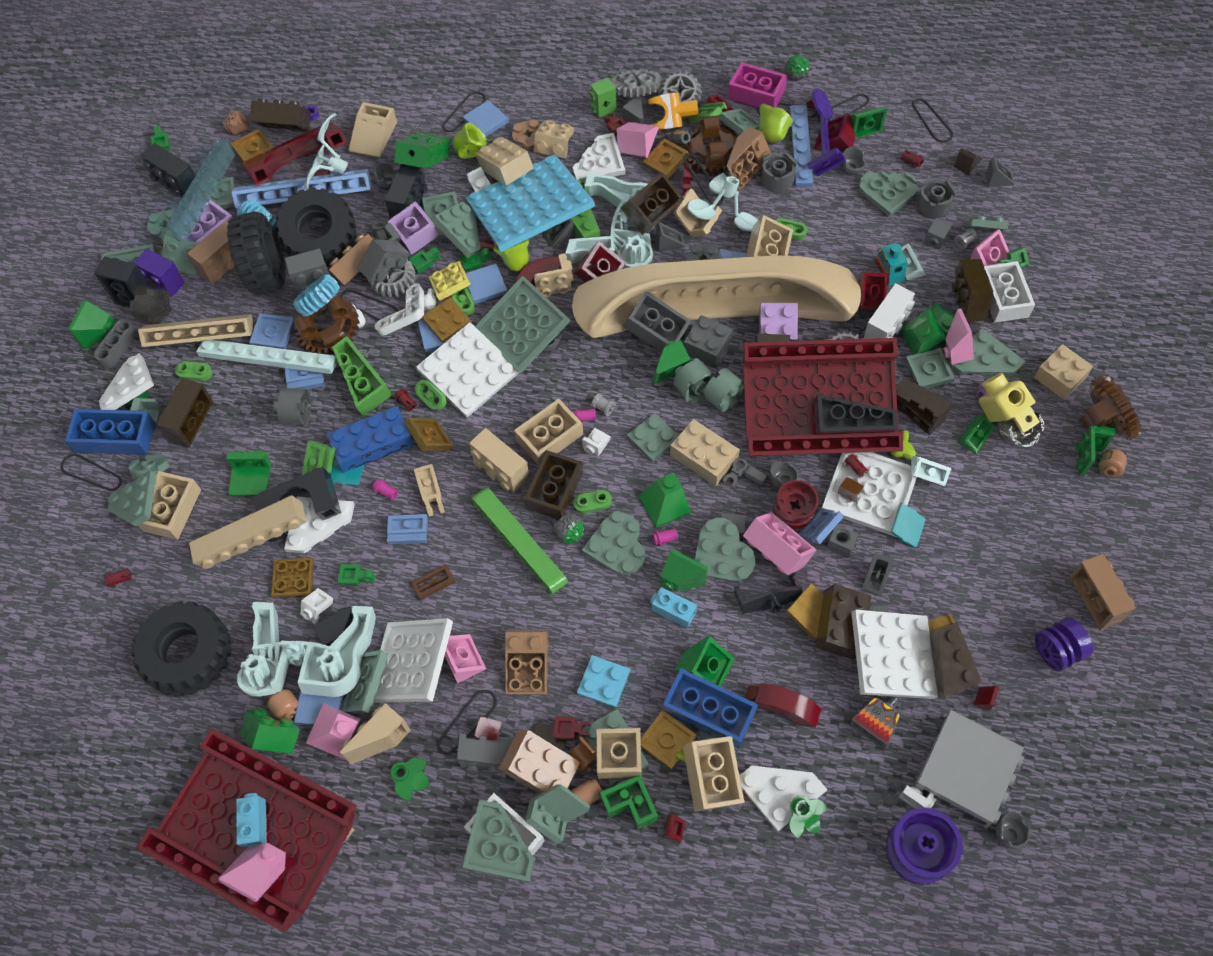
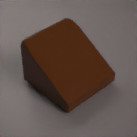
(850, 489)

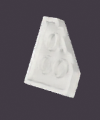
(600, 159)
(127, 384)
(316, 529)
(775, 788)

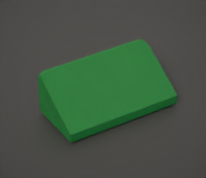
(976, 433)

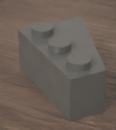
(481, 754)

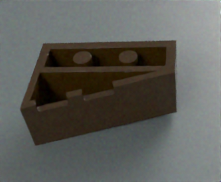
(921, 405)
(952, 661)

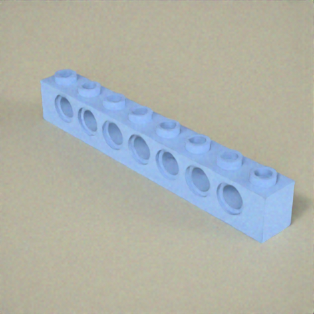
(280, 191)

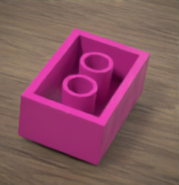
(757, 86)

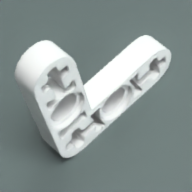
(412, 313)

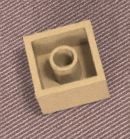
(1063, 372)
(618, 753)

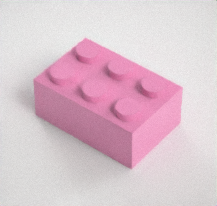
(779, 543)

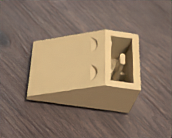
(372, 129)
(379, 734)

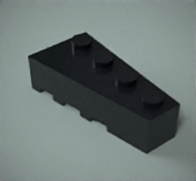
(849, 417)

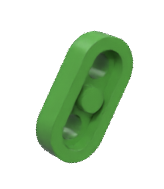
(796, 226)
(464, 300)
(193, 370)
(431, 396)
(592, 502)

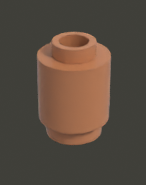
(588, 791)

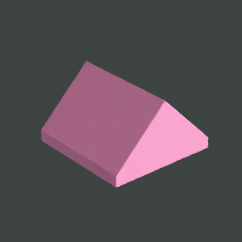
(636, 139)
(991, 249)
(463, 657)

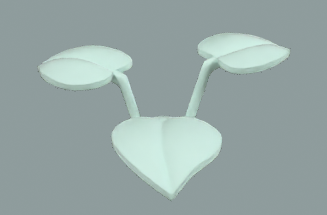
(335, 163)
(727, 187)

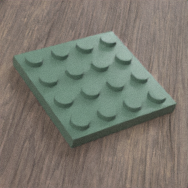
(522, 324)

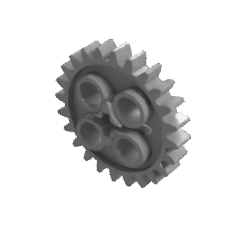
(636, 82)

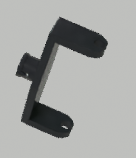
(770, 599)

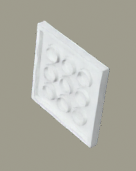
(467, 369)
(884, 489)
(894, 654)
(413, 660)

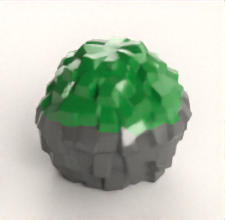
(797, 67)
(569, 528)

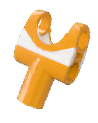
(673, 110)

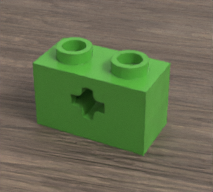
(603, 98)

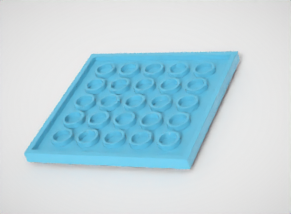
(529, 203)

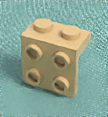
(553, 139)
(693, 224)
(557, 280)

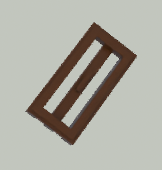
(436, 588)

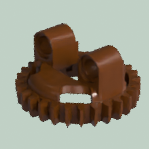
(715, 151)
(340, 311)
(1111, 409)

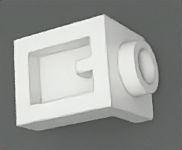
(478, 179)
(595, 442)
(315, 604)
(914, 798)

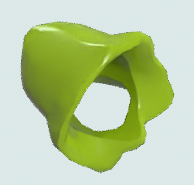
(774, 123)
(471, 138)
(515, 257)

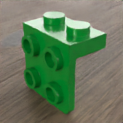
(1092, 441)
(249, 473)

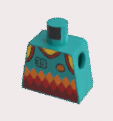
(892, 261)

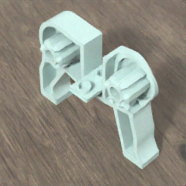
(626, 244)
(324, 668)

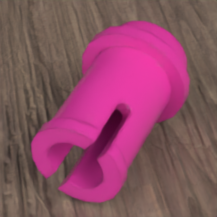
(585, 415)
(385, 489)
(664, 536)

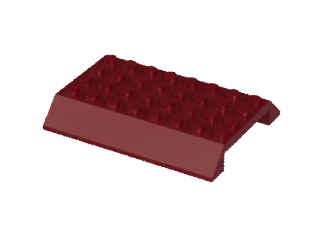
(789, 374)
(301, 820)

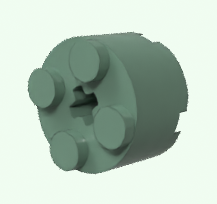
(692, 380)
(724, 390)

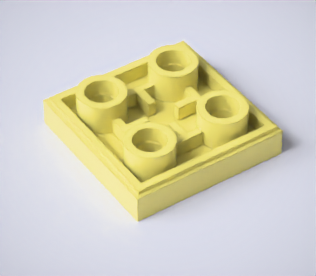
(449, 280)

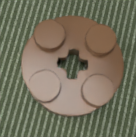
(521, 129)

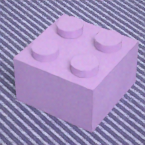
(414, 227)
(779, 319)

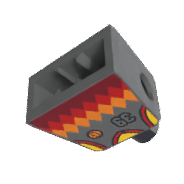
(877, 720)

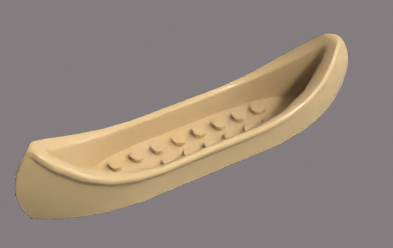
(719, 290)

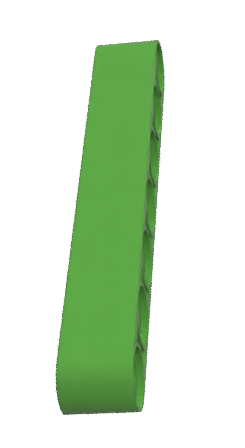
(520, 540)

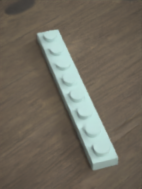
(267, 356)

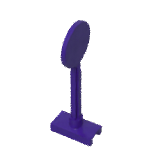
(828, 159)

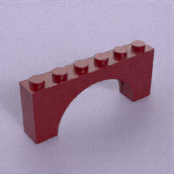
(262, 166)

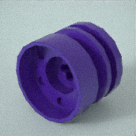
(1063, 644)

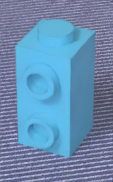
(673, 607)
(251, 820)

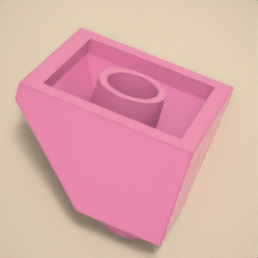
(959, 340)
(333, 730)
(254, 870)

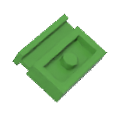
(707, 110)
(318, 456)

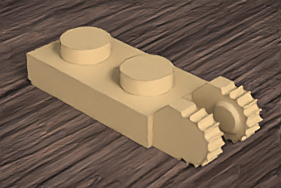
(429, 487)

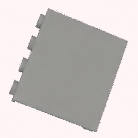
(970, 767)

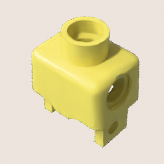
(1008, 401)

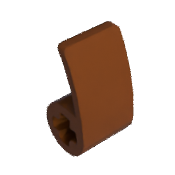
(584, 754)

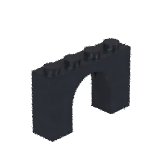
(316, 483)

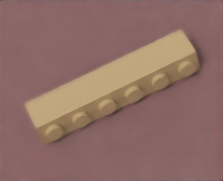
(196, 330)
(248, 532)

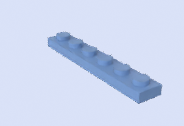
(801, 145)

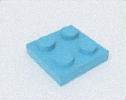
(603, 681)

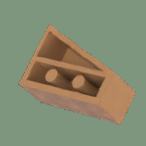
(347, 265)

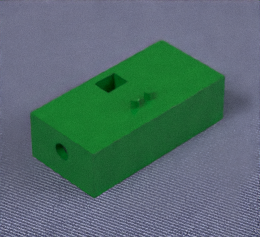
(422, 149)

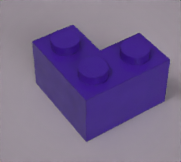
(160, 271)

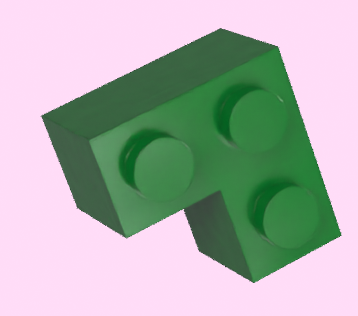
(267, 734)
(633, 797)

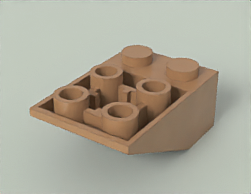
(747, 155)
(526, 661)

